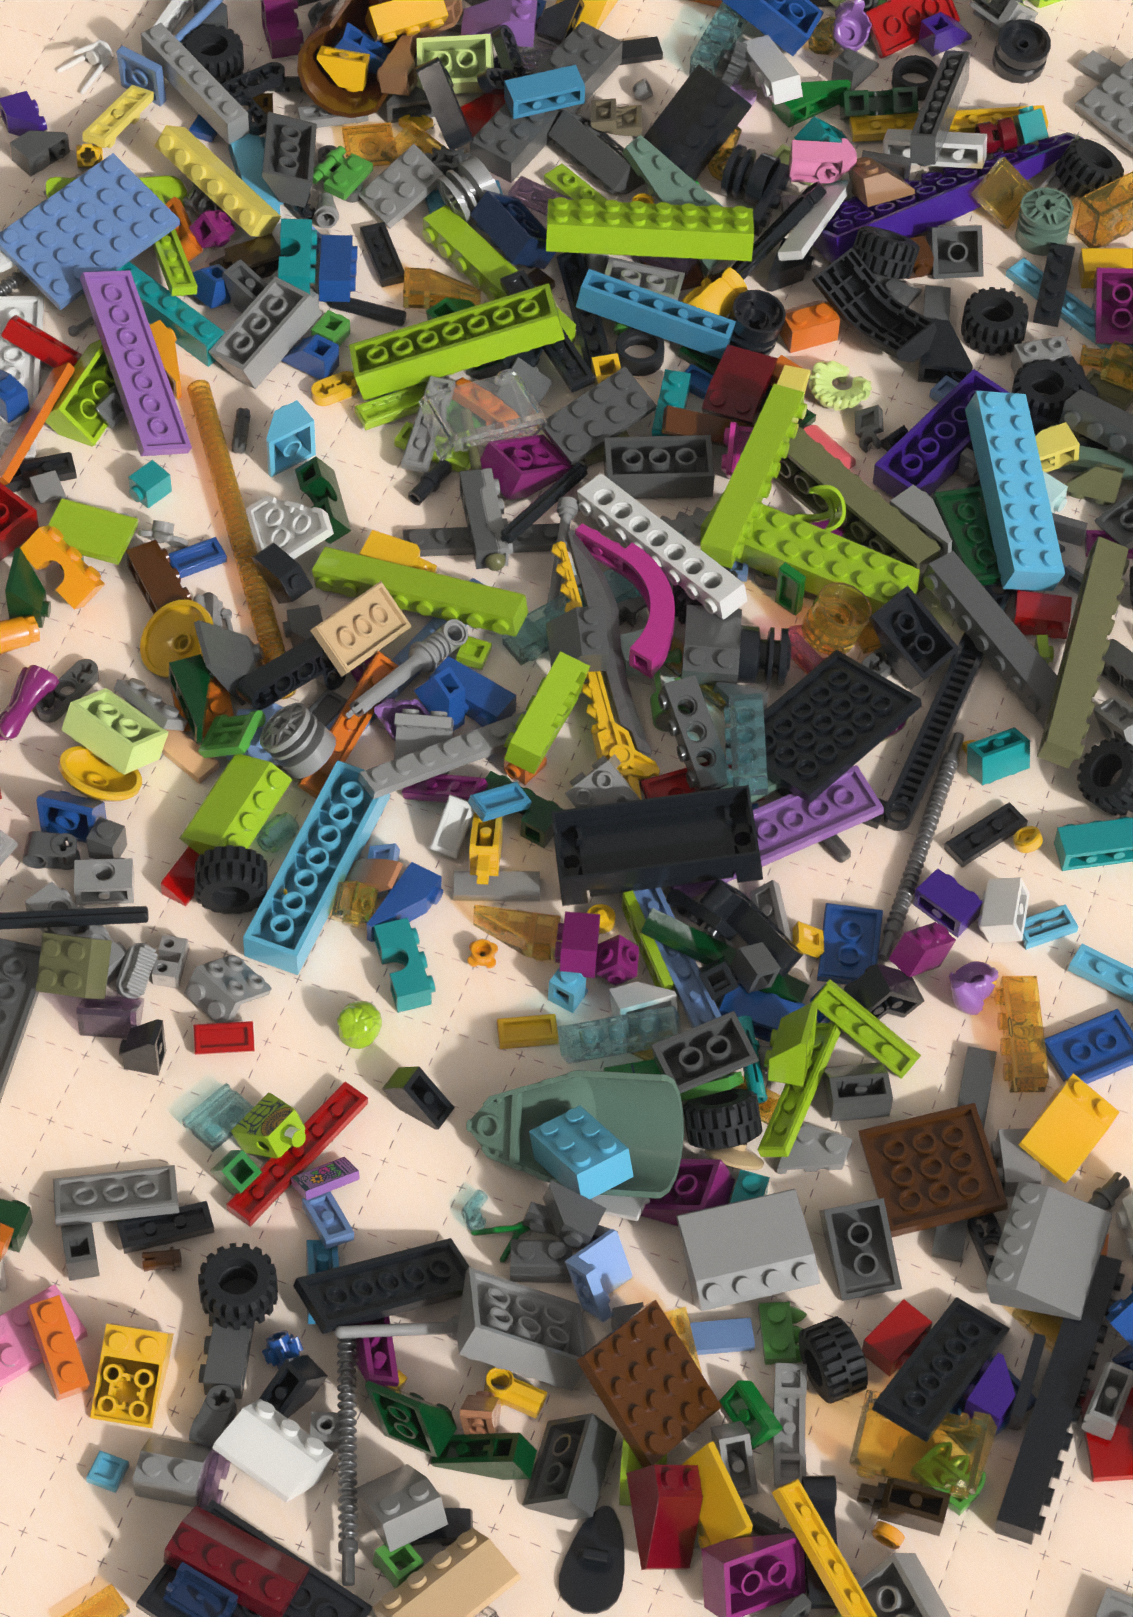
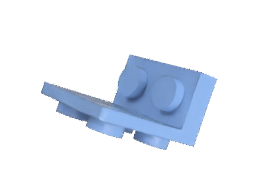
(598, 1272)

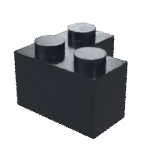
(885, 991)

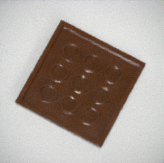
(933, 1169)
(649, 1384)

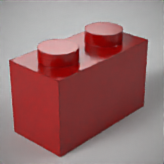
(1042, 614)
(896, 1337)

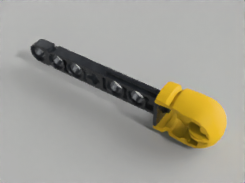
(723, 287)

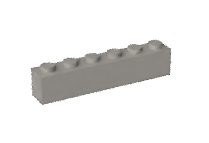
(195, 83)

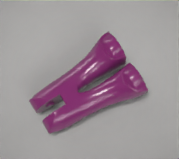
(29, 689)

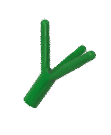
(517, 1230)

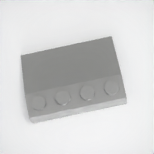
(747, 1250)
(1047, 1252)
(521, 1329)

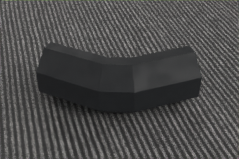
(872, 310)

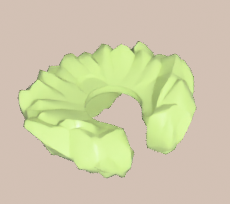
(828, 395)

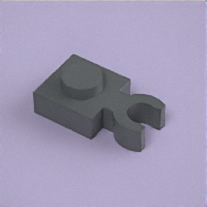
(867, 426)

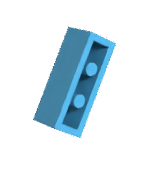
(544, 91)

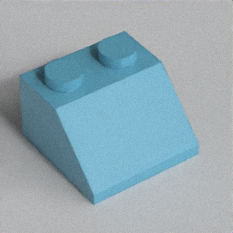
(290, 438)

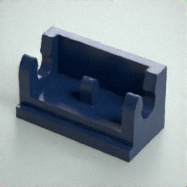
(199, 1595)

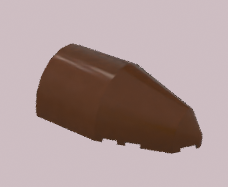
(318, 82)

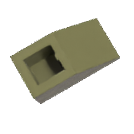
(1097, 482)

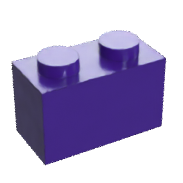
(947, 902)

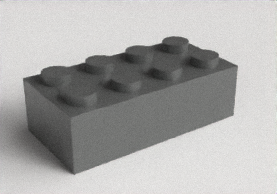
(661, 465)

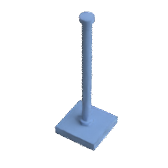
(143, 72)

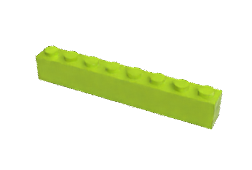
(474, 256)
(753, 475)
(422, 591)

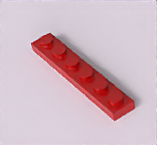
(277, 1173)

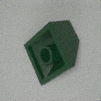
(25, 592)

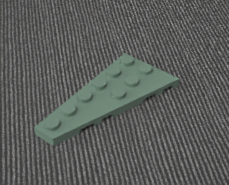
(668, 182)

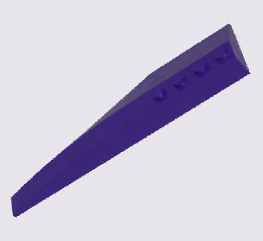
(936, 198)

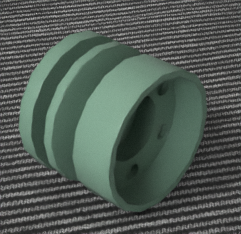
(1043, 219)

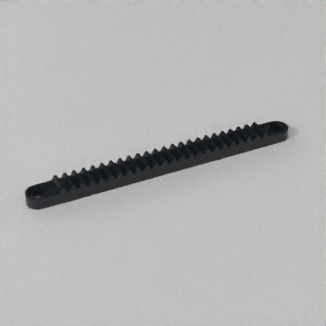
(937, 727)

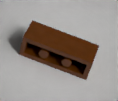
(155, 576)

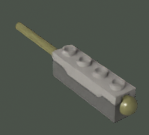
(484, 514)

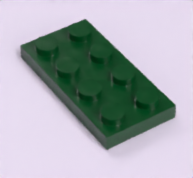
(969, 530)

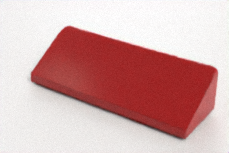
(39, 343)
(180, 879)

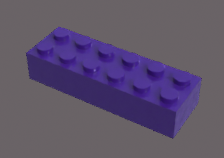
(934, 444)

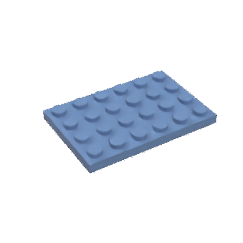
(86, 227)

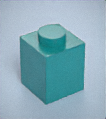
(1030, 125)
(149, 484)

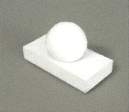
(452, 826)

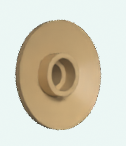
(737, 1157)

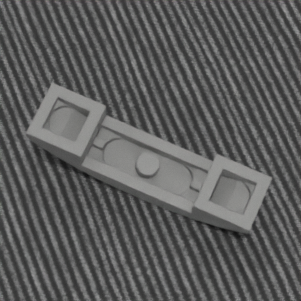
(790, 1410)

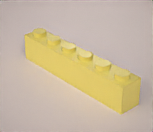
(217, 181)

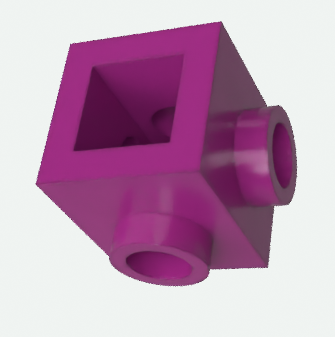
(213, 229)
(617, 960)

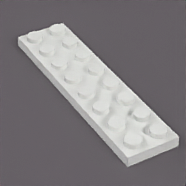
(18, 362)

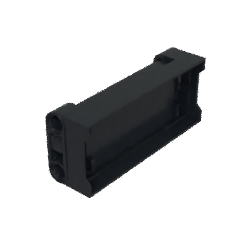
(656, 843)

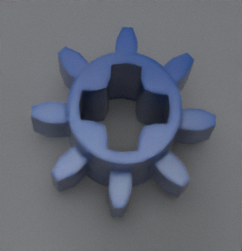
(281, 1347)

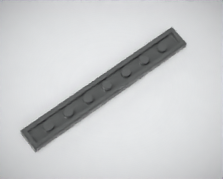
(976, 1089)

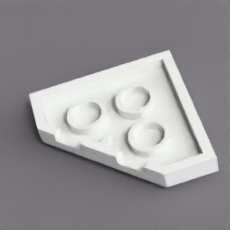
(287, 525)

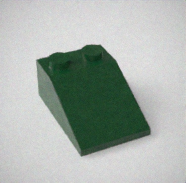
(412, 1419)

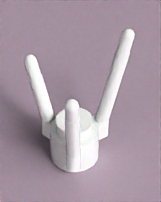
(96, 54)

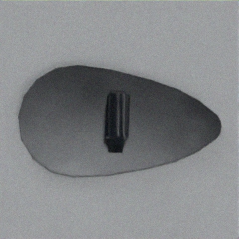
(594, 1564)

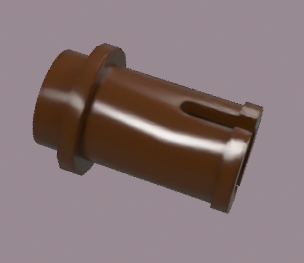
(162, 1260)

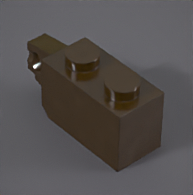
(258, 254)
(907, 1504)

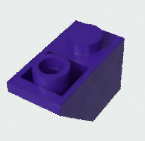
(941, 33)
(21, 114)
(993, 1392)

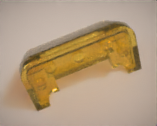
(948, 1461)

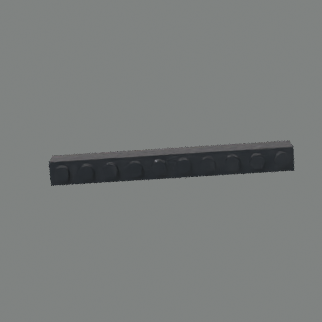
(1056, 1409)

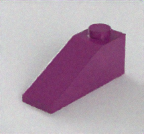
(377, 1357)

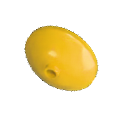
(172, 635)
(96, 777)

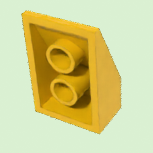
(1068, 1128)

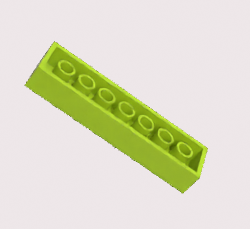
(650, 229)
(456, 342)
(821, 557)

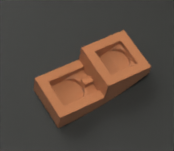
(375, 873)

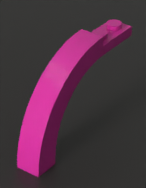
(645, 574)

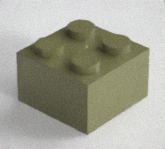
(73, 966)

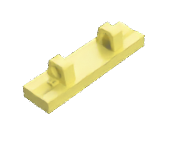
(118, 116)

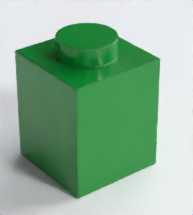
(236, 1171)

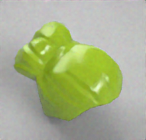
(359, 1024)

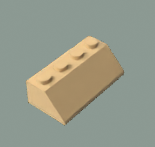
(454, 1582)

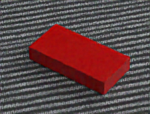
(224, 1038)

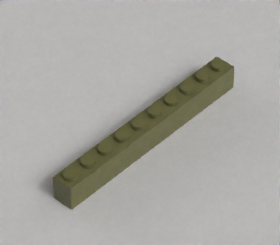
(1083, 653)

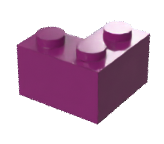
(280, 27)
(579, 943)

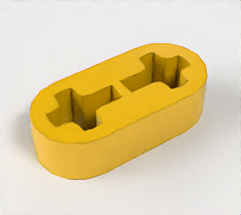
(334, 388)

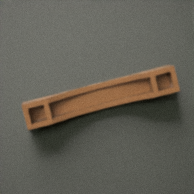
(398, 71)

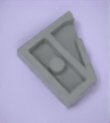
(816, 1150)

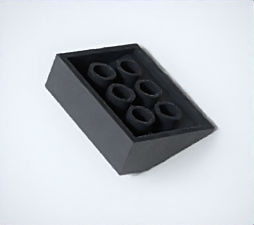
(697, 121)

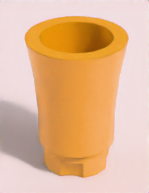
(18, 633)

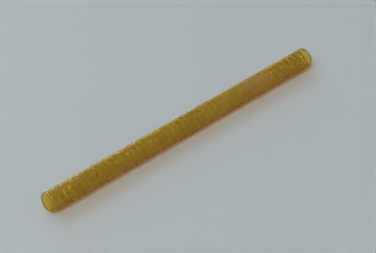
(236, 521)

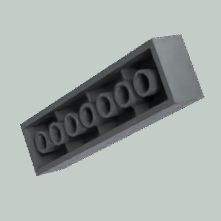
(511, 144)

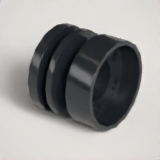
(748, 175)
(758, 321)
(763, 655)

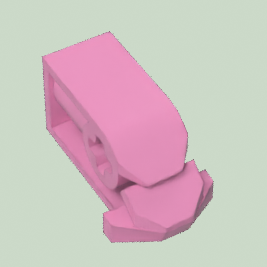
(820, 160)

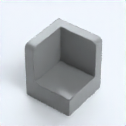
(47, 487)

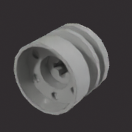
(465, 191)
(297, 740)

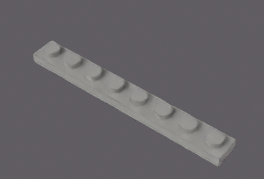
(438, 758)

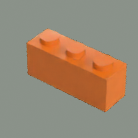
(58, 1347)

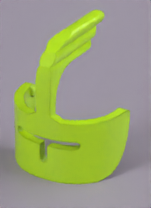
(834, 501)

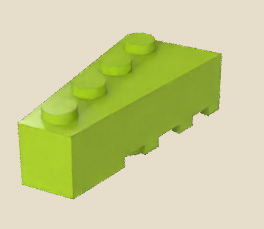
(546, 713)

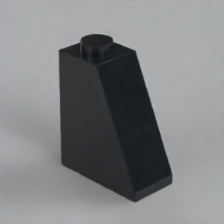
(944, 356)

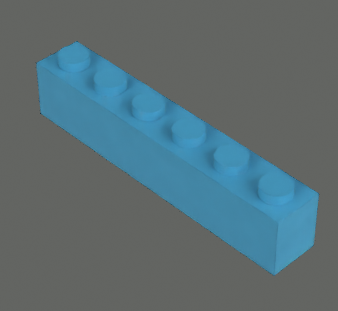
(655, 314)

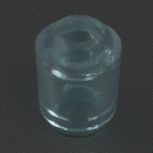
(277, 832)

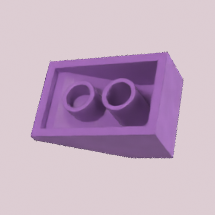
(489, 15)

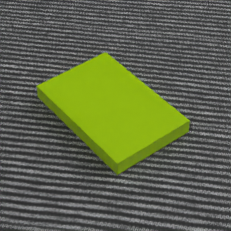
(94, 530)

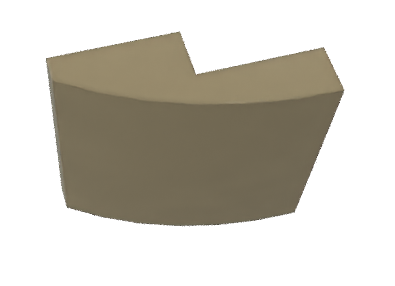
(616, 120)

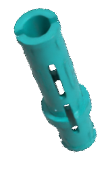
(753, 1072)

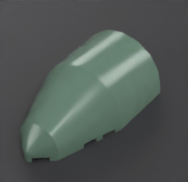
(634, 1107)

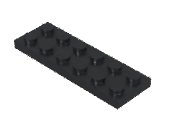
(383, 1285)
(940, 1369)

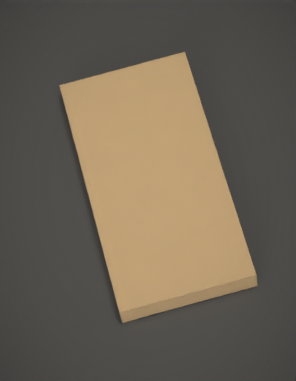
(361, 628)

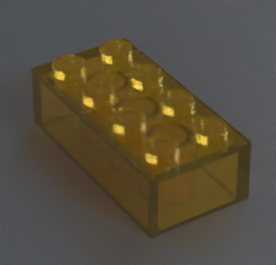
(1106, 213)

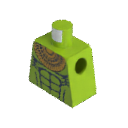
(270, 1128)

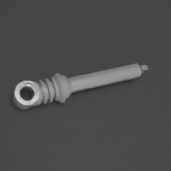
(422, 658)

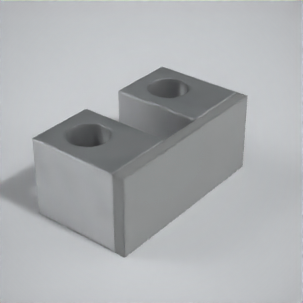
(171, 962)

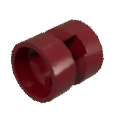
(1004, 134)

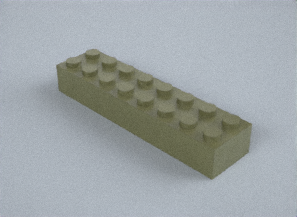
(868, 516)

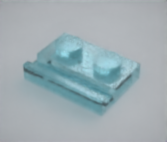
(217, 1116)

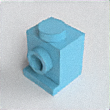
(569, 983)

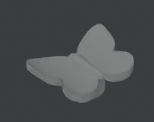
(163, 532)

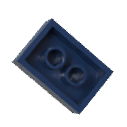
(513, 230)

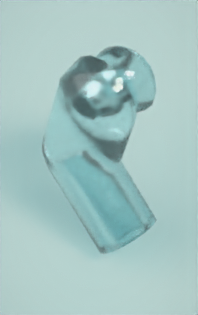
(471, 1211)

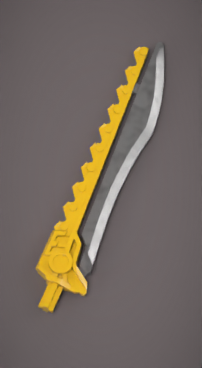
(607, 736)

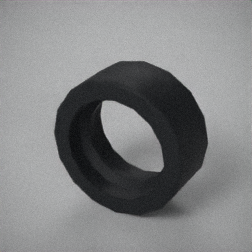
(917, 65)
(635, 365)

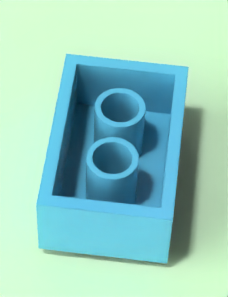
(581, 1153)

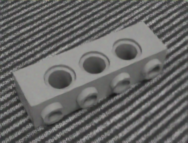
(54, 898)

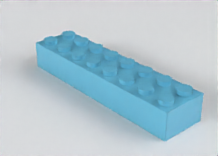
(1014, 491)
(316, 862)

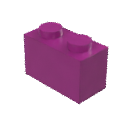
(922, 949)

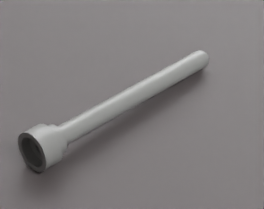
(566, 508)
(402, 1329)

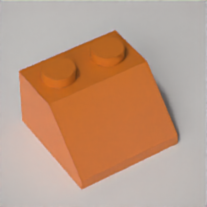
(810, 326)

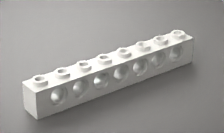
(676, 556)

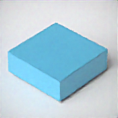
(107, 1471)

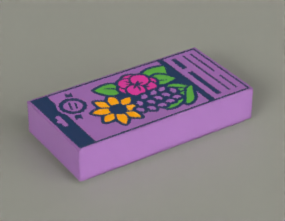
(325, 1178)

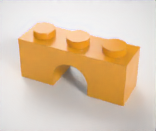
(80, 580)

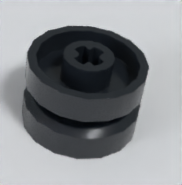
(1021, 51)

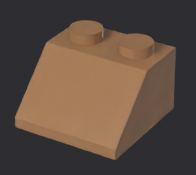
(876, 183)

